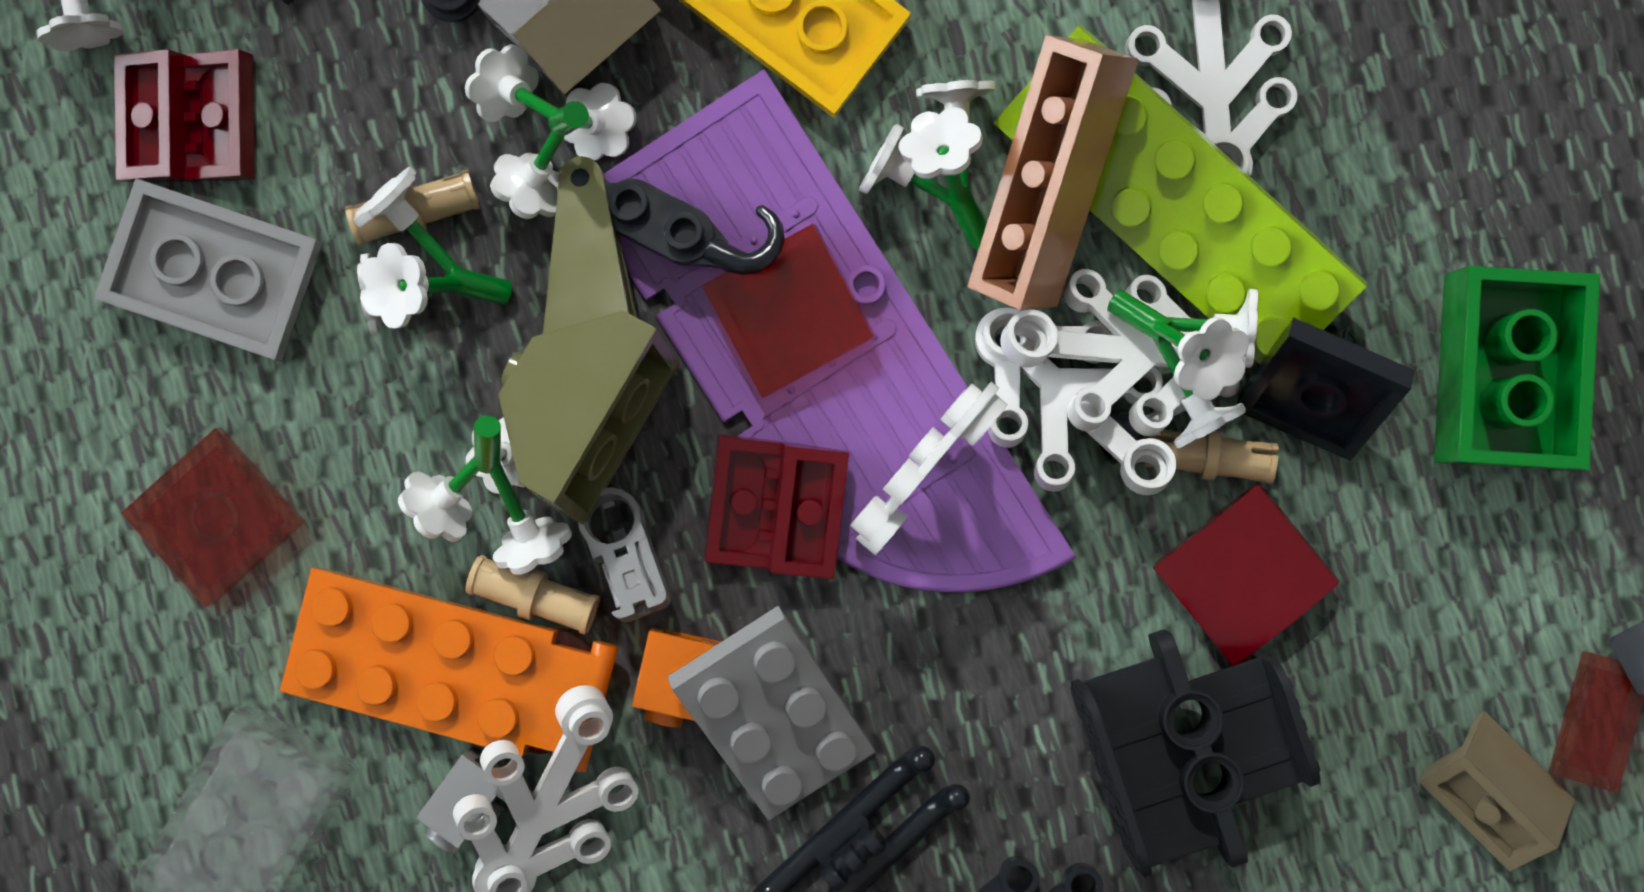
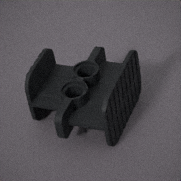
(1149, 768)

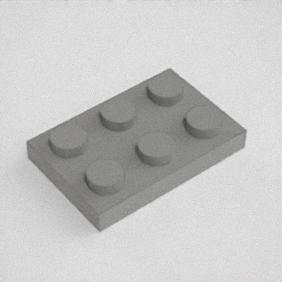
(208, 270)
(771, 713)

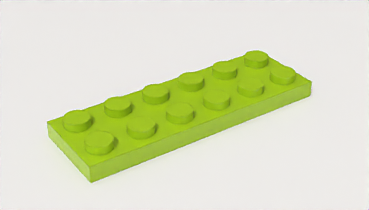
(1208, 220)

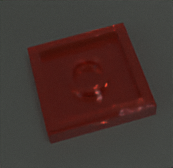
(790, 313)
(213, 517)

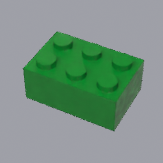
(1517, 368)

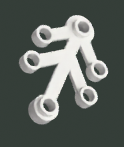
(1213, 86)
(1126, 346)
(1056, 391)
(968, 418)
(518, 863)

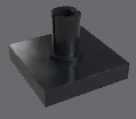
(1325, 388)

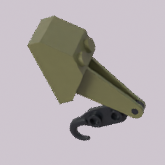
(598, 368)

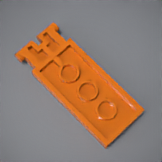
(436, 663)

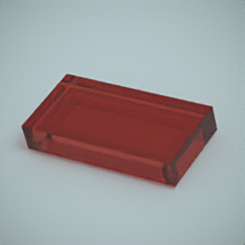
(1597, 724)

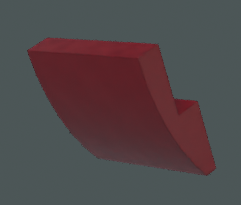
(184, 116)
(776, 506)
(1246, 574)

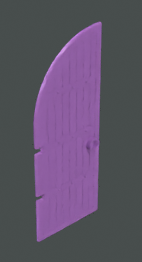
(974, 513)

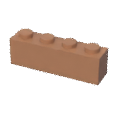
(1052, 172)

